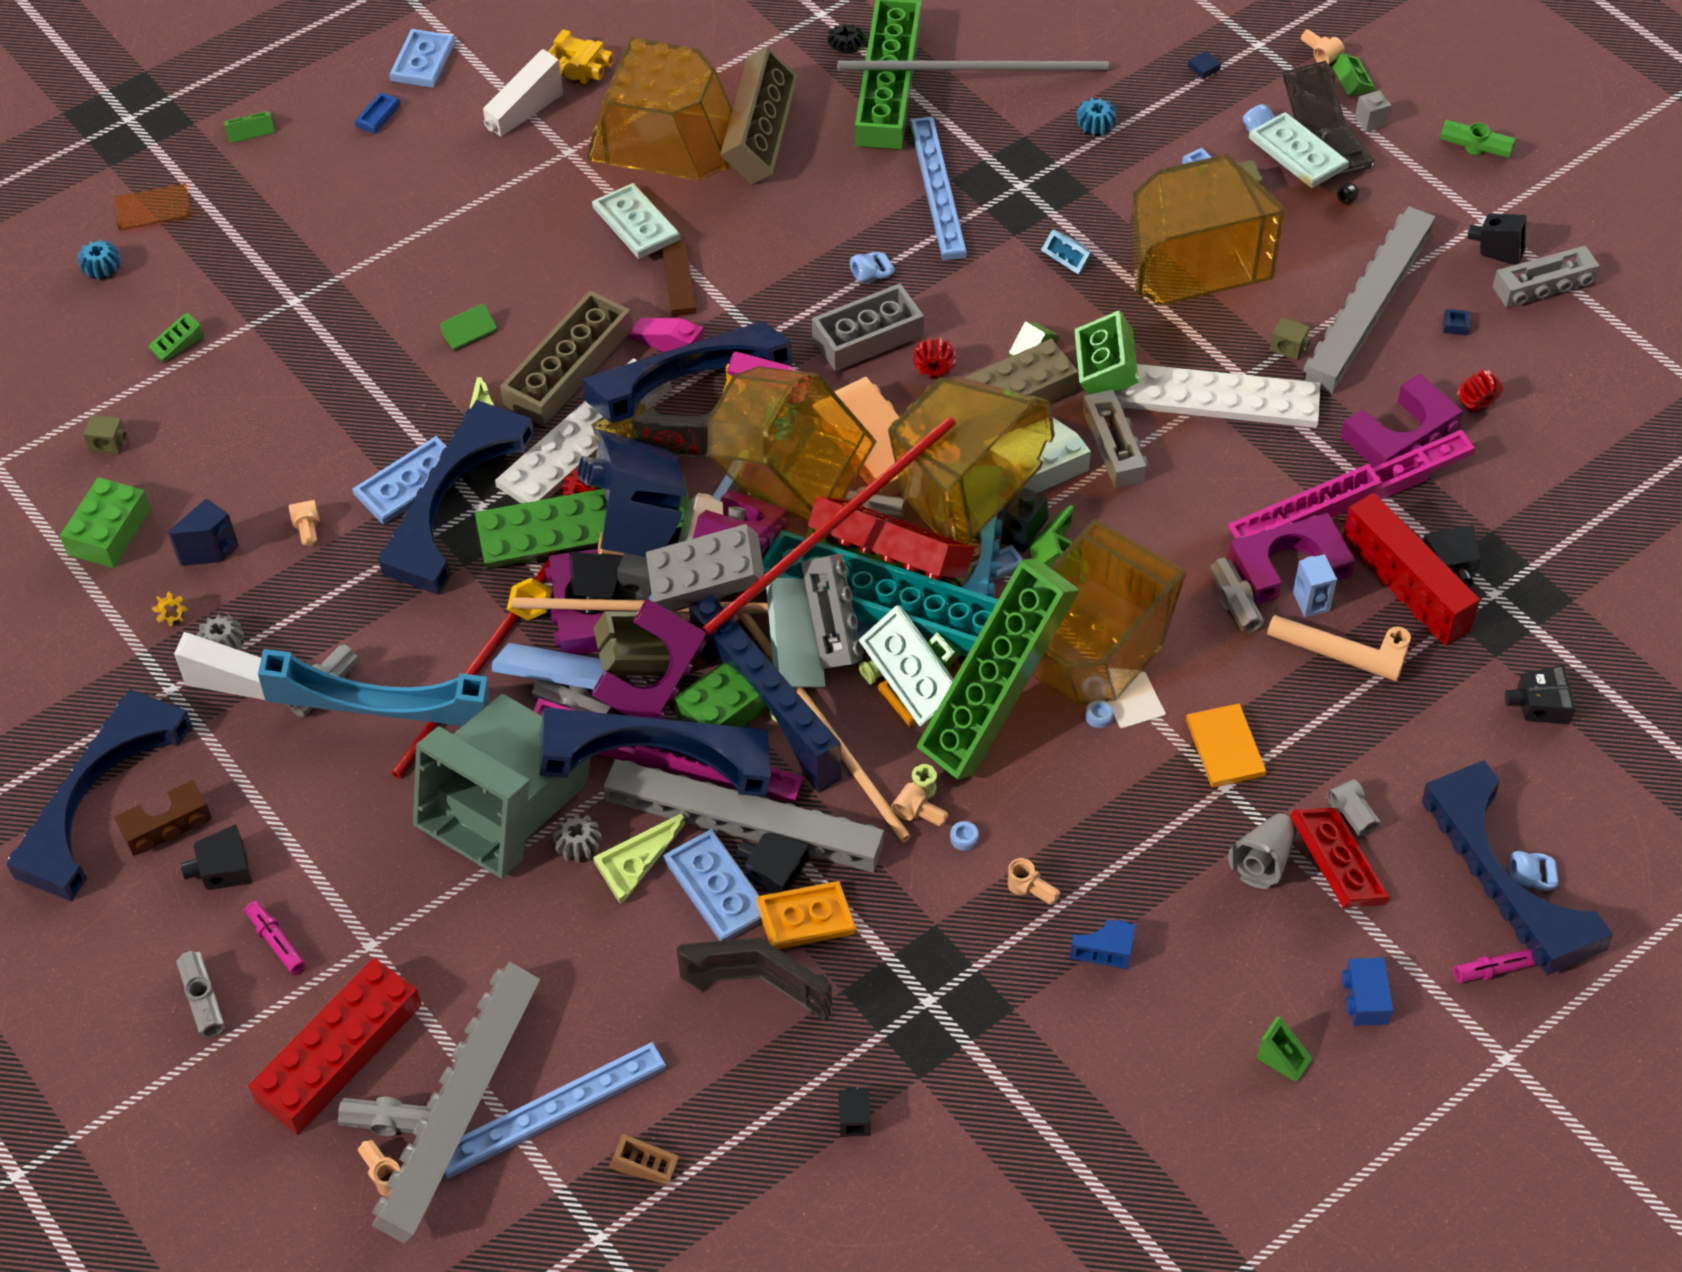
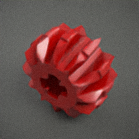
(934, 357)
(1480, 391)

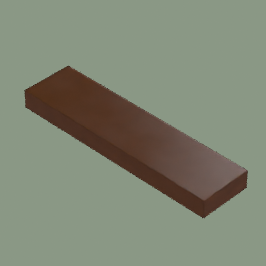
(679, 278)

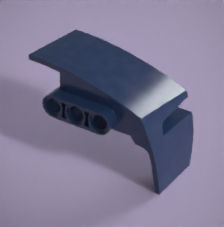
(641, 492)

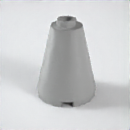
(1264, 852)

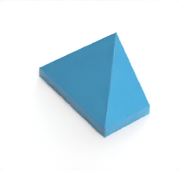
(1066, 251)

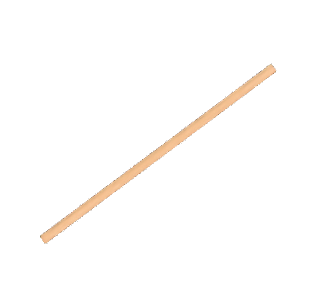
(616, 605)
(846, 756)

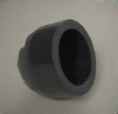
(1347, 193)

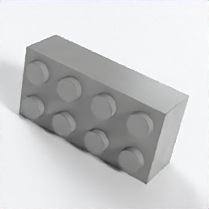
(867, 327)
(705, 566)

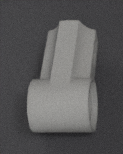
(1351, 802)

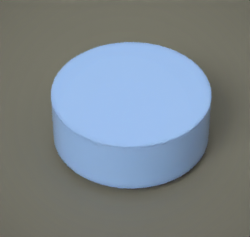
(1099, 714)
(964, 836)

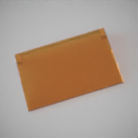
(152, 206)

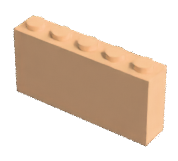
(876, 416)

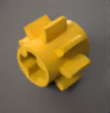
(172, 602)

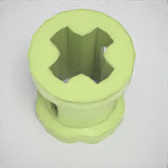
(869, 671)
(925, 777)

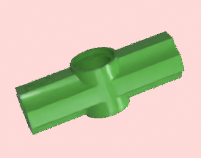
(1477, 138)

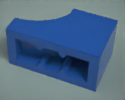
(1107, 946)

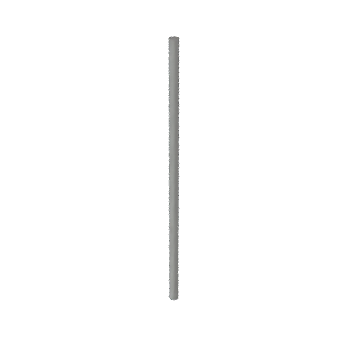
(974, 65)

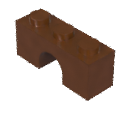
(145, 831)

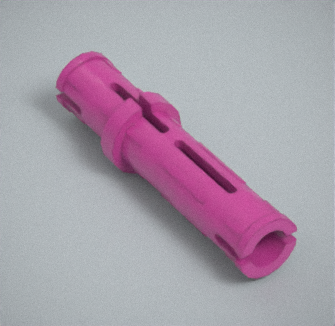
(257, 914)
(1467, 971)

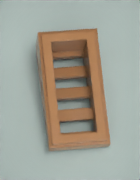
(640, 1170)

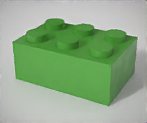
(1106, 354)
(105, 522)
(719, 699)

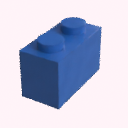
(1368, 991)

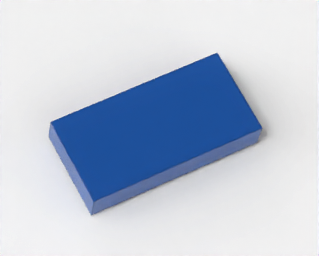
(377, 113)

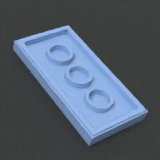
(396, 486)
(548, 665)
(715, 885)

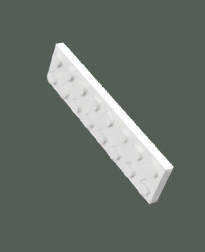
(1224, 396)
(554, 457)

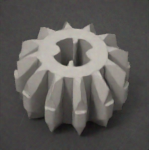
(222, 631)
(577, 837)

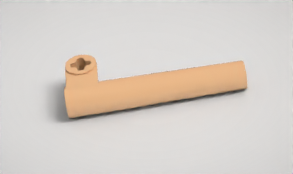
(1383, 662)

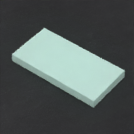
(1298, 150)
(636, 220)
(793, 634)
(908, 664)

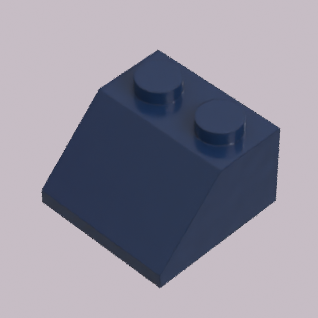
(203, 535)

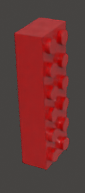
(895, 540)
(1410, 569)
(335, 1045)

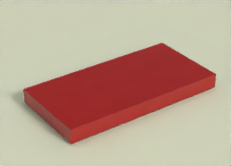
(1339, 857)

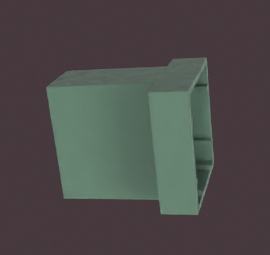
(485, 788)

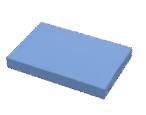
(422, 58)

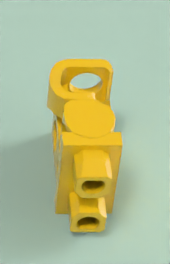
(580, 58)

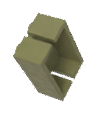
(628, 647)

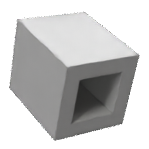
(1372, 111)

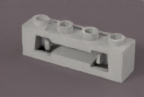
(1545, 276)
(1130, 464)
(832, 611)

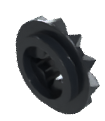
(838, 42)

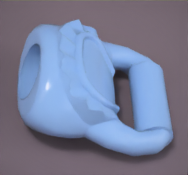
(1257, 116)
(866, 269)
(1525, 870)

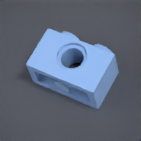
(1314, 585)

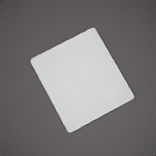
(1137, 703)

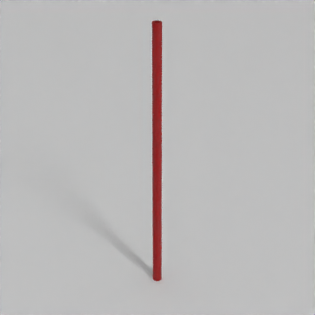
(829, 526)
(473, 669)

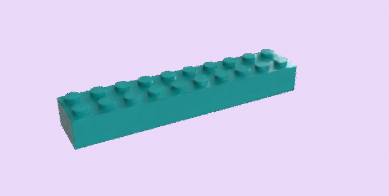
(881, 586)

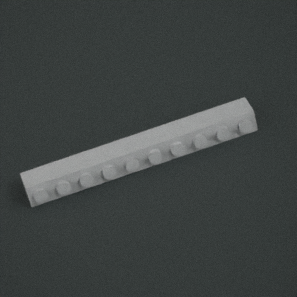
(1369, 300)
(743, 815)
(455, 1103)

